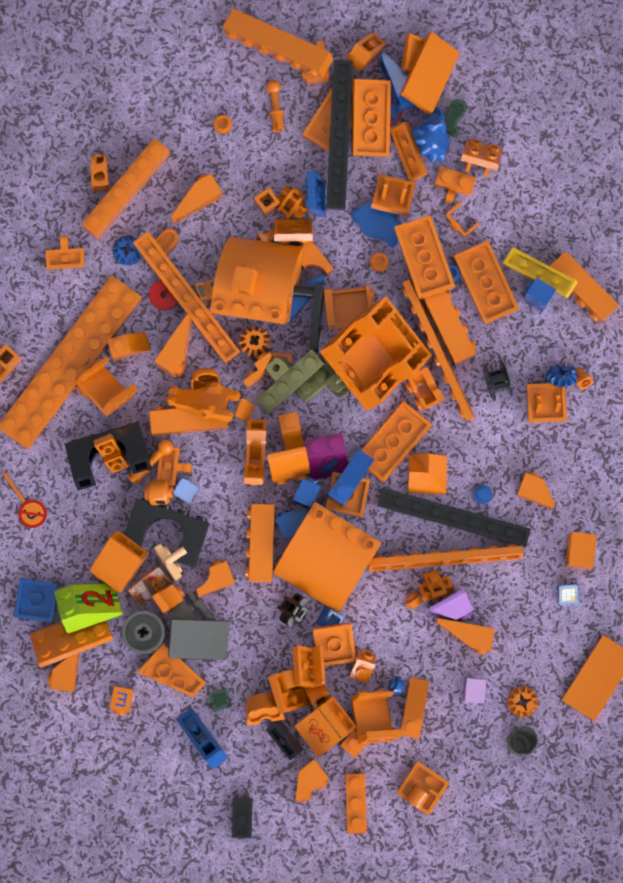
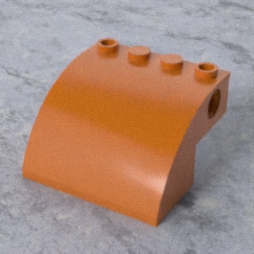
(277, 271)
(375, 353)
(326, 557)

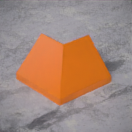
(427, 474)

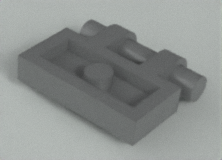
(184, 612)

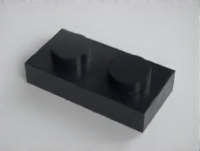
(284, 739)
(242, 818)

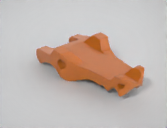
(204, 402)

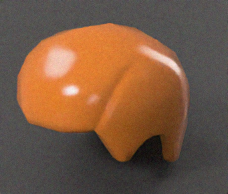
(203, 378)

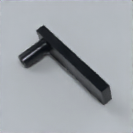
(317, 294)

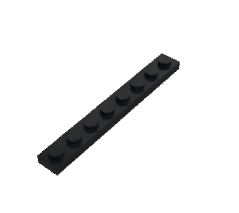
(339, 135)
(453, 517)

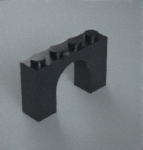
(82, 453)
(193, 529)

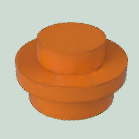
(222, 124)
(379, 262)
(413, 600)

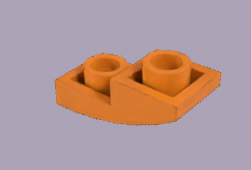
(254, 376)
(111, 453)

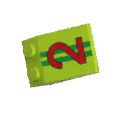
(86, 605)

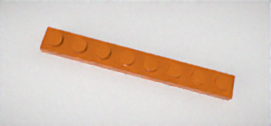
(186, 297)
(441, 358)
(453, 557)

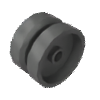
(132, 632)

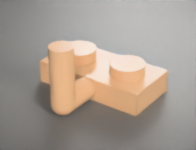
(167, 560)

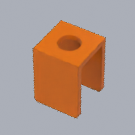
(581, 550)

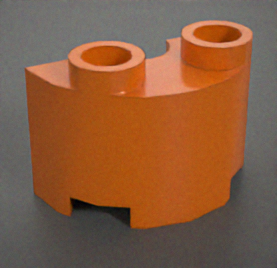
(424, 389)
(261, 707)

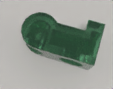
(455, 113)

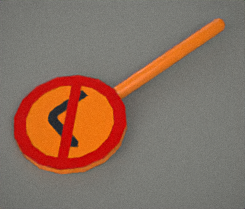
(31, 512)

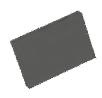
(198, 639)

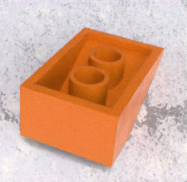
(174, 354)
(289, 465)

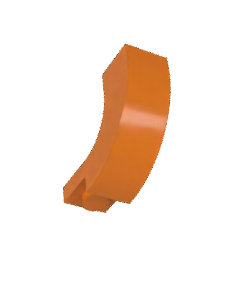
(255, 452)

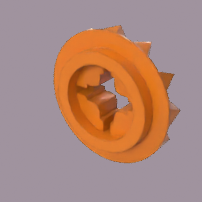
(514, 697)

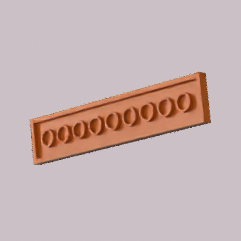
(74, 353)

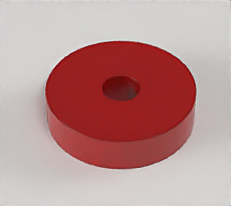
(157, 301)

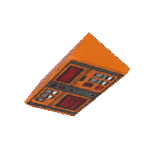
(149, 586)

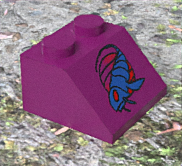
(326, 455)

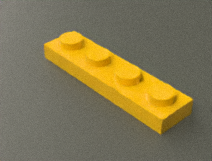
(535, 269)

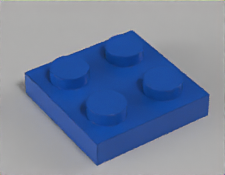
(316, 194)
(36, 600)

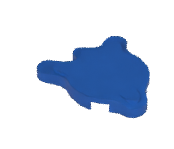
(376, 223)

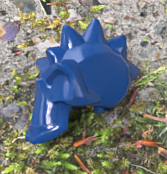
(432, 136)

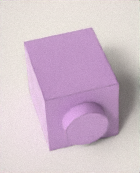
(475, 689)

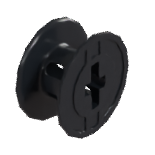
(497, 380)

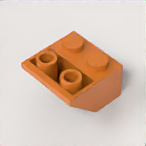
(310, 778)

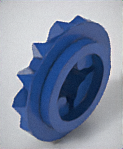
(119, 254)
(555, 378)

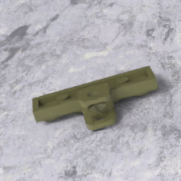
(288, 378)
(319, 380)

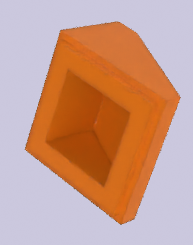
(244, 410)

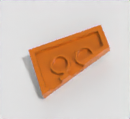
(172, 672)

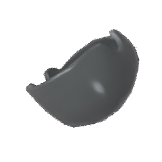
(522, 741)

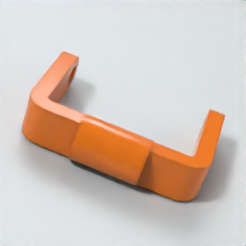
(455, 225)

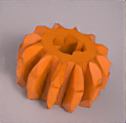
(246, 342)

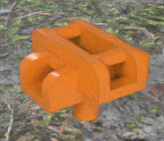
(296, 202)
(436, 582)

